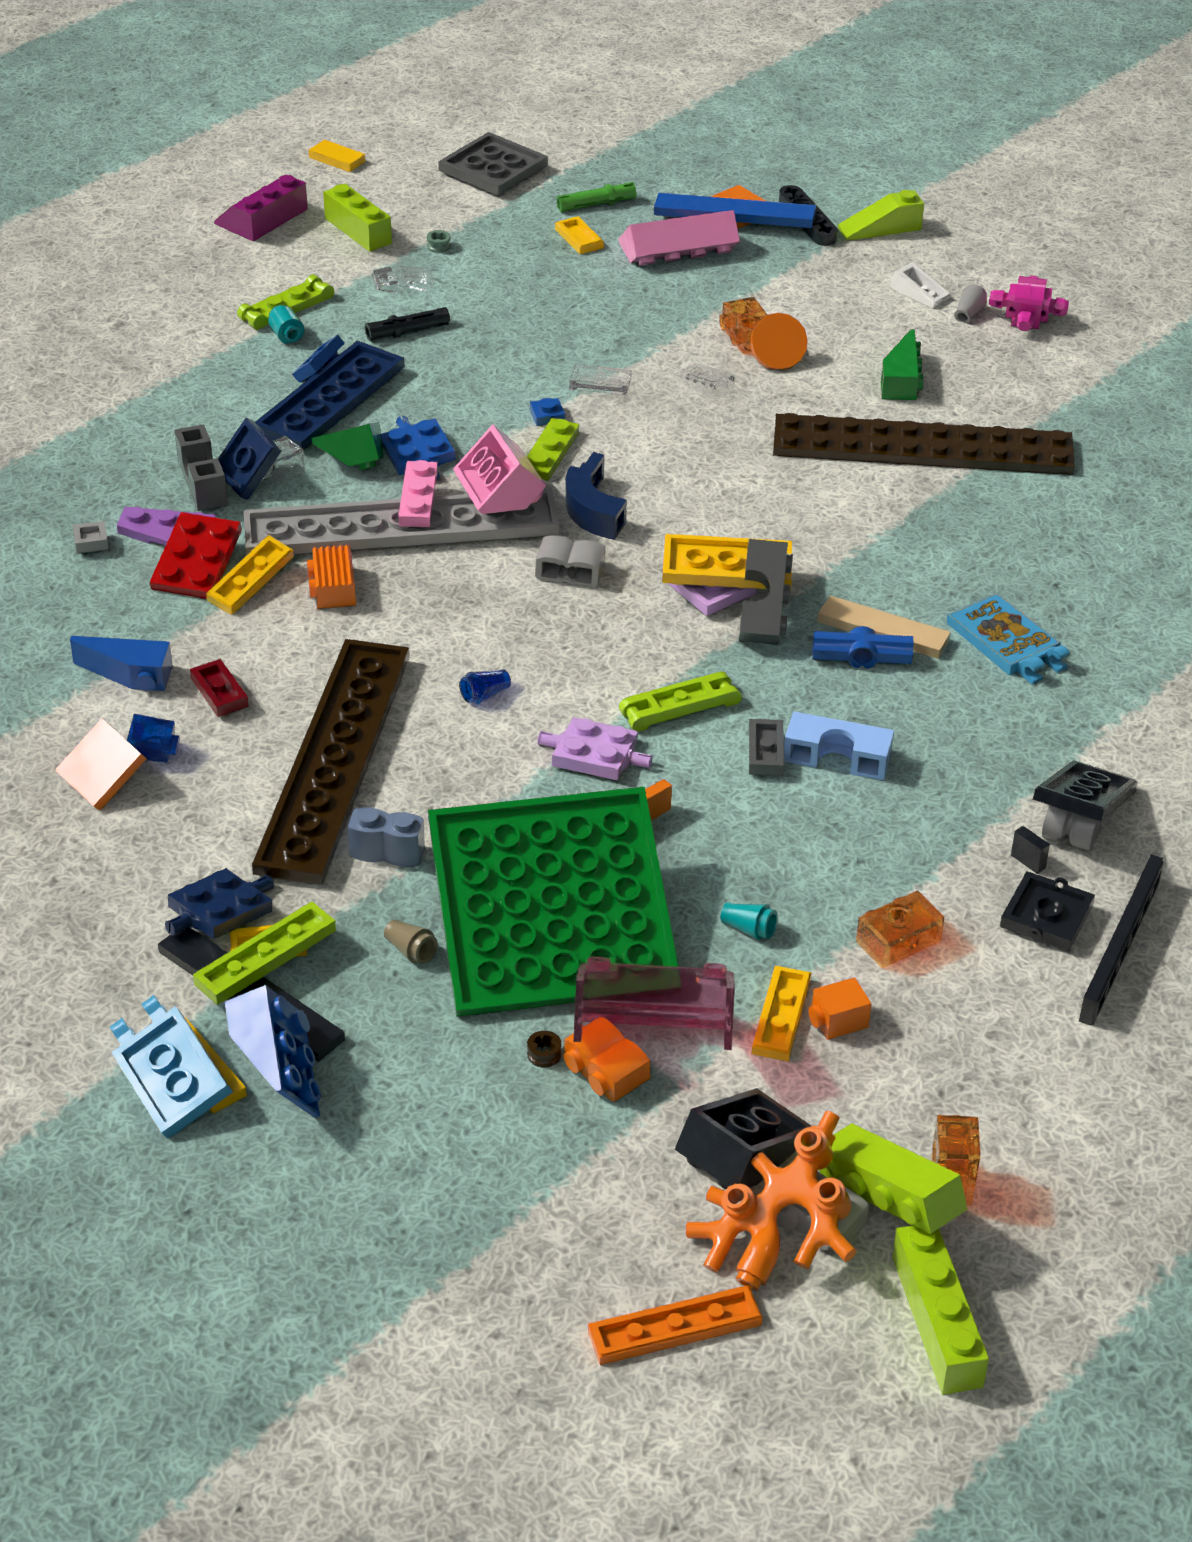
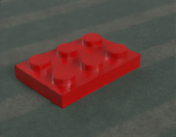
(195, 555)

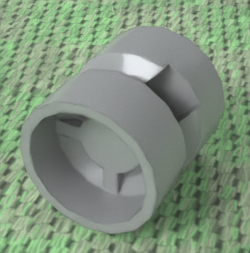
(1077, 828)

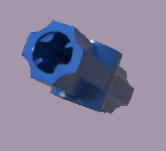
(862, 647)

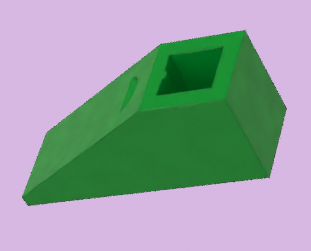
(902, 370)

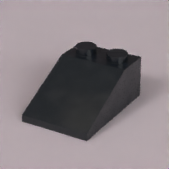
(733, 1130)

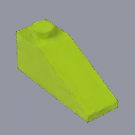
(889, 215)

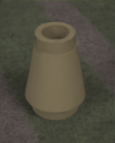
(412, 941)

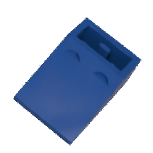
(276, 1043)

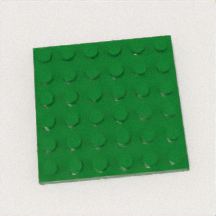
(542, 890)

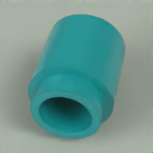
(286, 324)

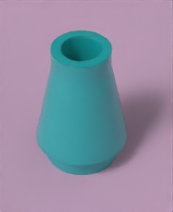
(752, 919)

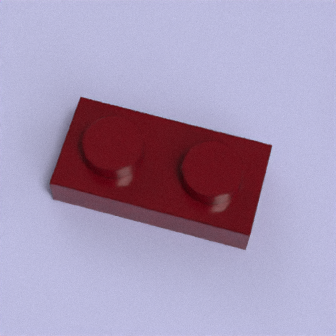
(219, 687)

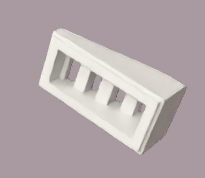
(914, 284)

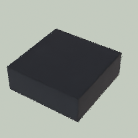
(1030, 849)

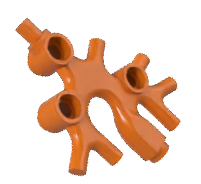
(759, 1213)

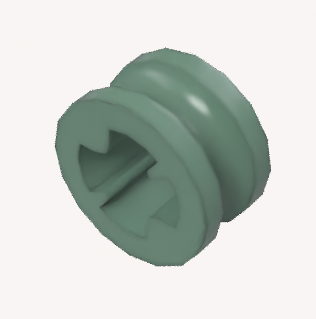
(438, 241)

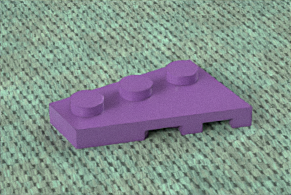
(149, 524)

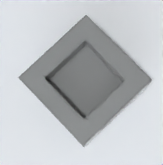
(90, 537)

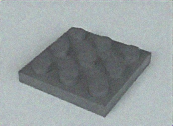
(493, 163)

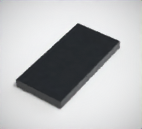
(1085, 790)

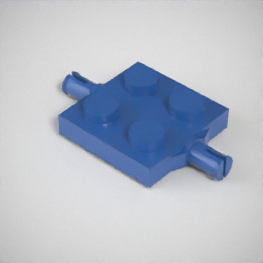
(417, 442)

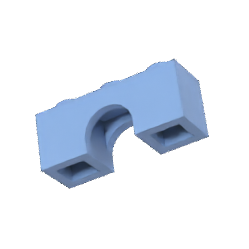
(814, 736)

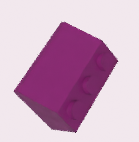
(266, 208)

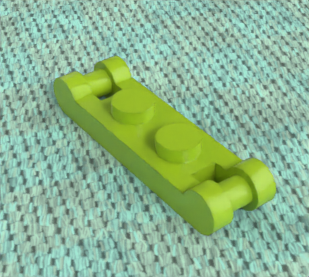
(296, 297)
(679, 700)

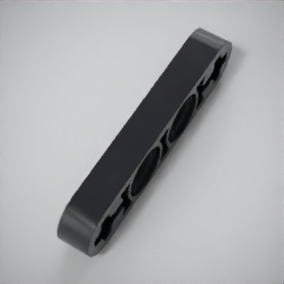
(822, 223)

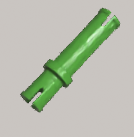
(589, 198)

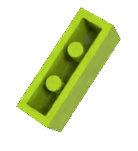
(357, 217)

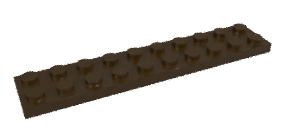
(924, 444)
(331, 763)

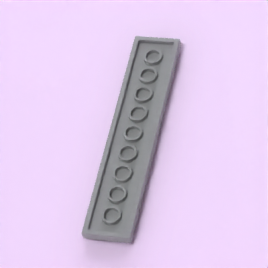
(377, 524)

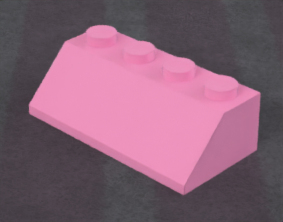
(680, 237)
(499, 474)

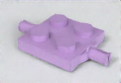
(595, 748)

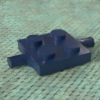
(219, 903)

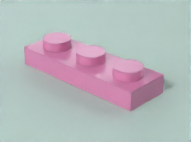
(418, 494)

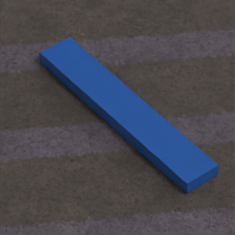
(745, 210)

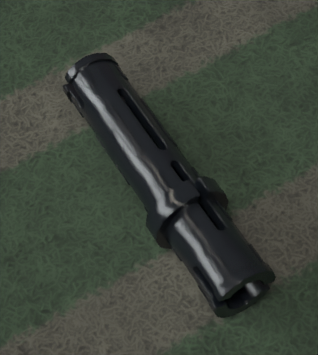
(396, 326)

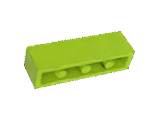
(896, 1179)
(940, 1310)

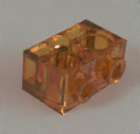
(739, 320)

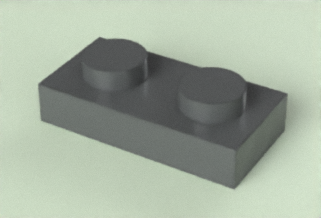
(766, 747)

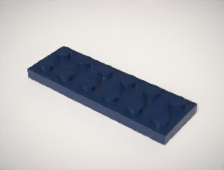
(330, 394)

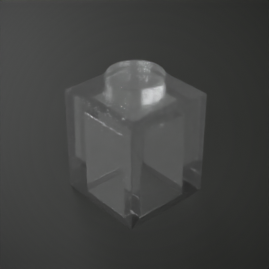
(288, 463)

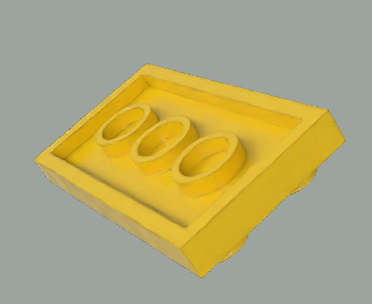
(709, 561)

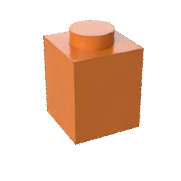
(840, 1008)

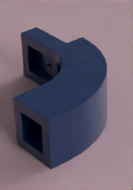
(589, 507)

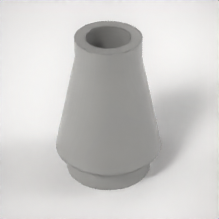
(971, 302)

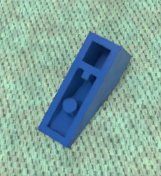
(126, 661)

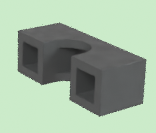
(199, 468)
(763, 619)

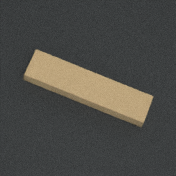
(849, 615)

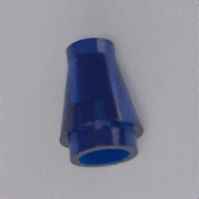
(482, 685)

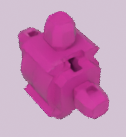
(1028, 302)

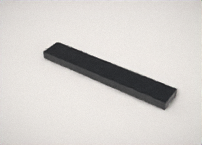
(1121, 941)
(194, 952)

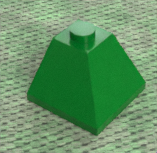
(354, 445)

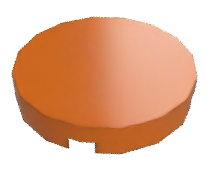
(778, 341)

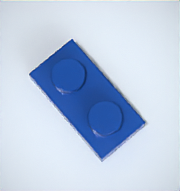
(321, 356)

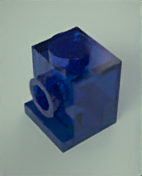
(154, 737)

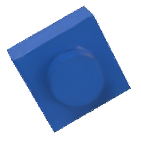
(546, 409)

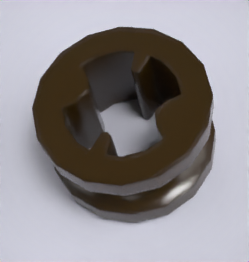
(546, 1058)

